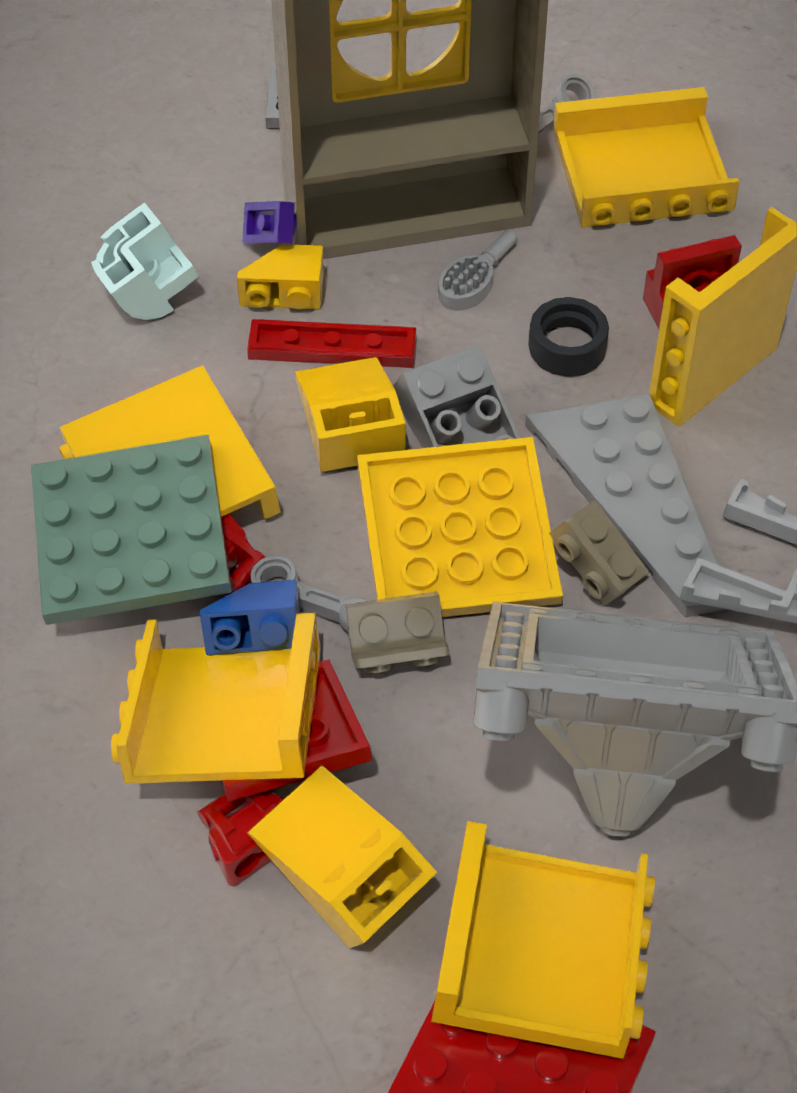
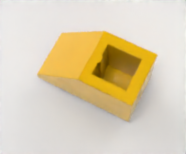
(284, 278)

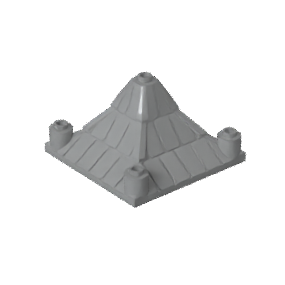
(634, 699)

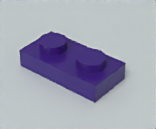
(269, 222)

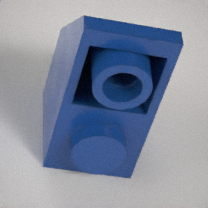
(252, 618)

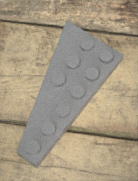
(628, 467)

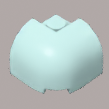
(142, 265)

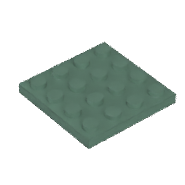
(128, 530)

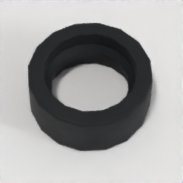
(572, 313)

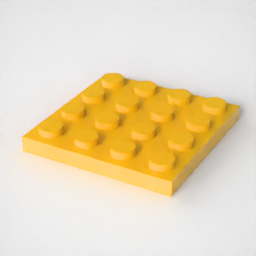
(460, 525)

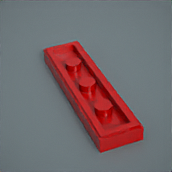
(331, 342)

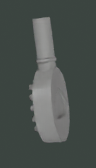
(470, 277)

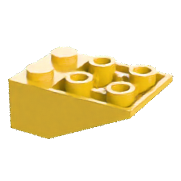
(350, 412)
(342, 856)

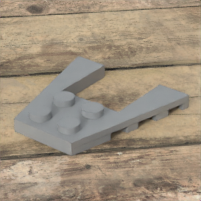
(730, 590)

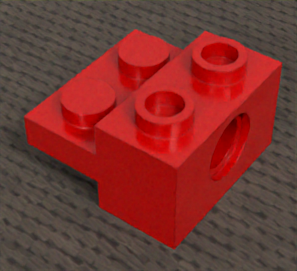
(694, 264)

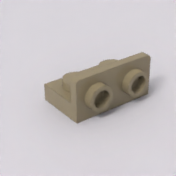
(598, 553)
(396, 631)

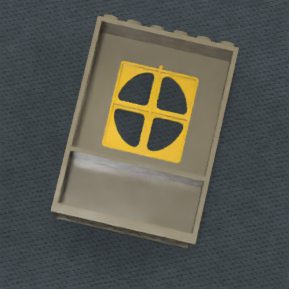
(409, 150)

